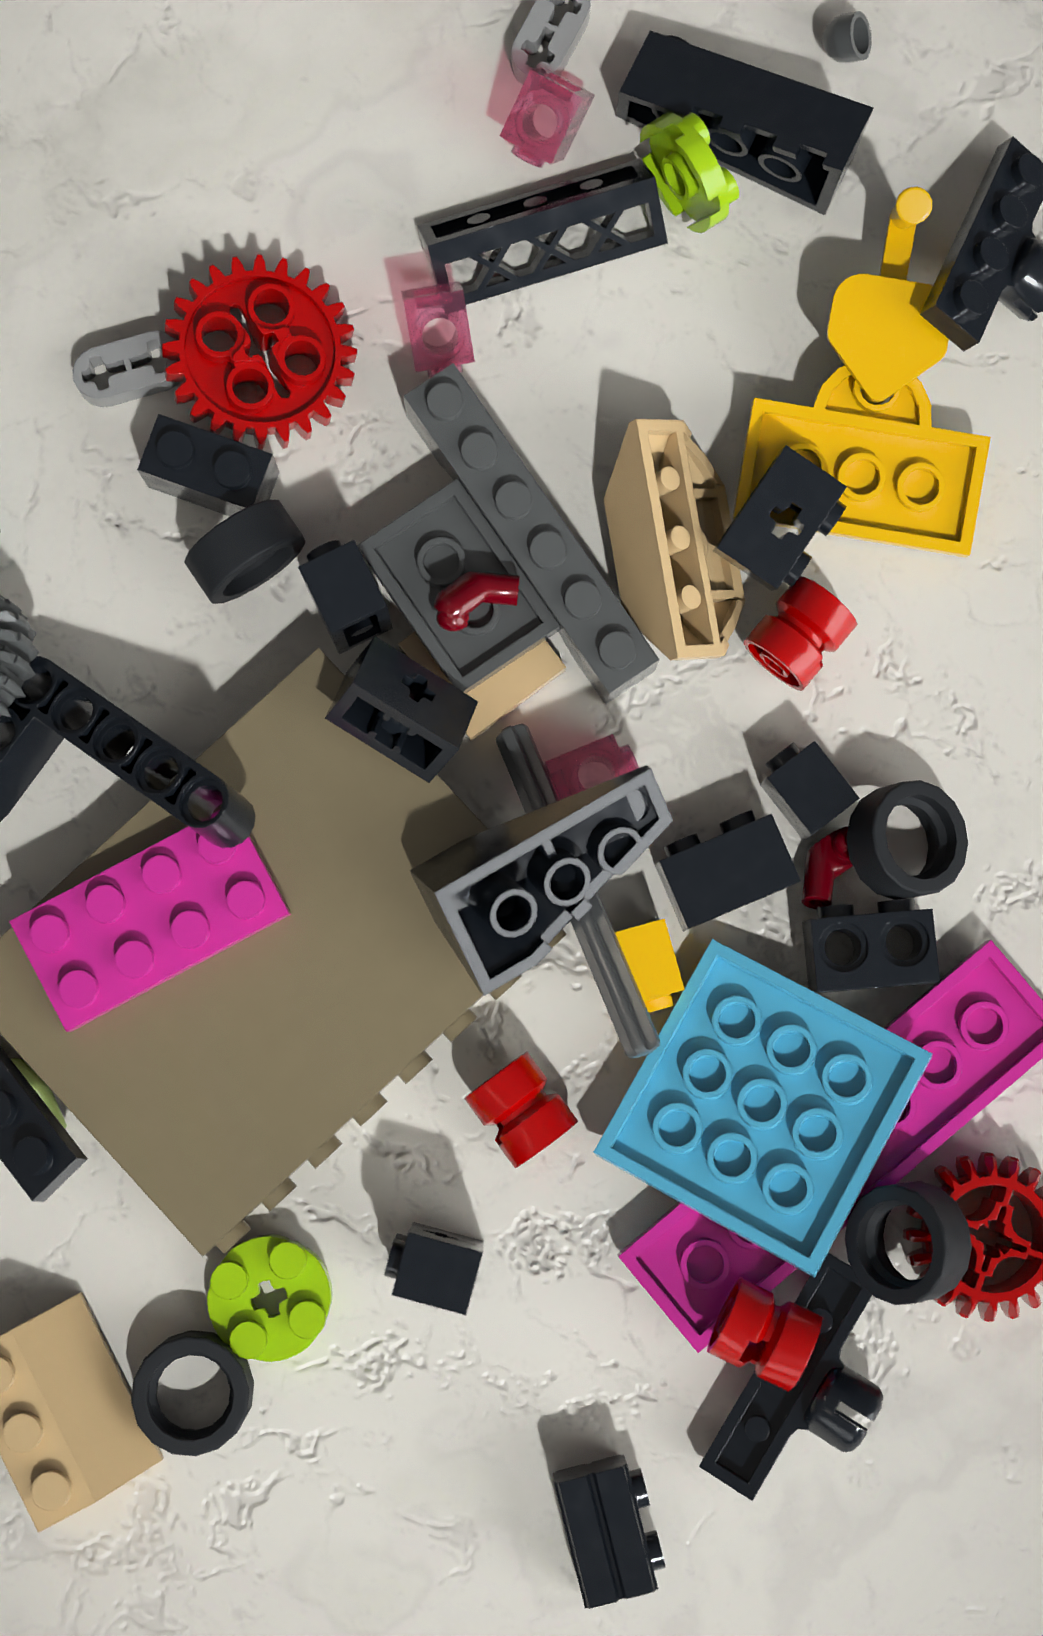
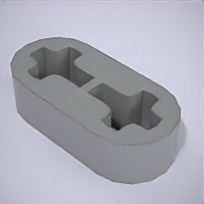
(540, 27)
(120, 356)

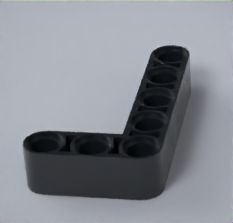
(66, 708)

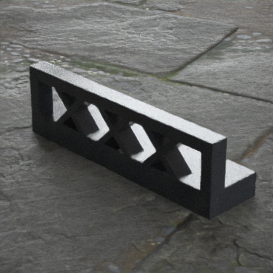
(544, 212)

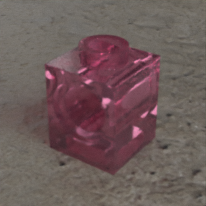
(569, 105)
(435, 302)
(564, 768)

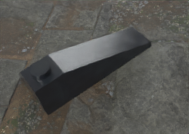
(526, 879)

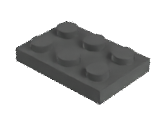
(428, 552)

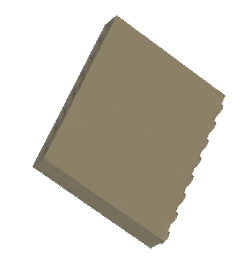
(289, 1035)

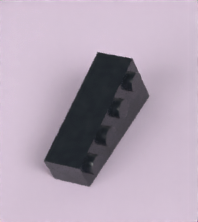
(757, 121)

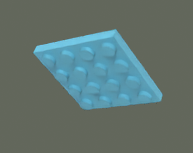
(763, 1106)

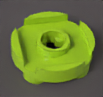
(688, 170)
(251, 1329)

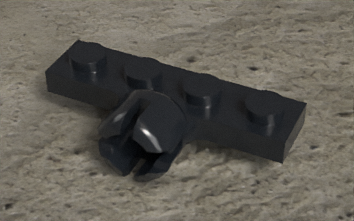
(993, 251)
(32, 1138)
(770, 1415)

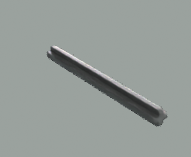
(594, 928)

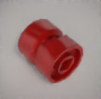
(806, 625)
(521, 1110)
(765, 1334)

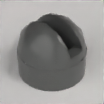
(848, 38)

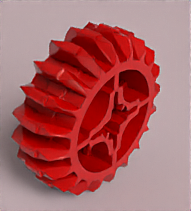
(998, 1211)

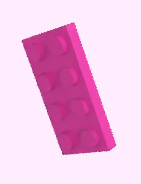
(146, 922)

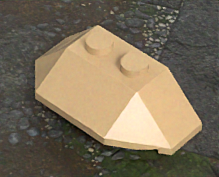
(663, 523)

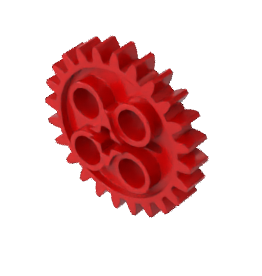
(306, 330)

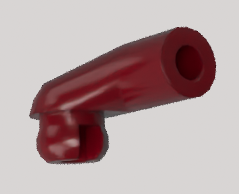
(469, 592)
(822, 865)

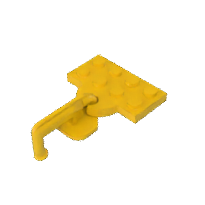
(901, 474)

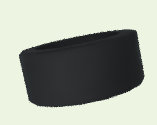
(244, 551)
(944, 834)
(867, 1247)
(155, 1423)

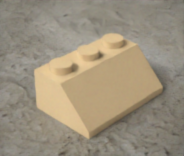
(66, 1414)

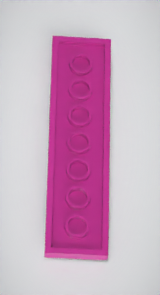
(982, 1038)

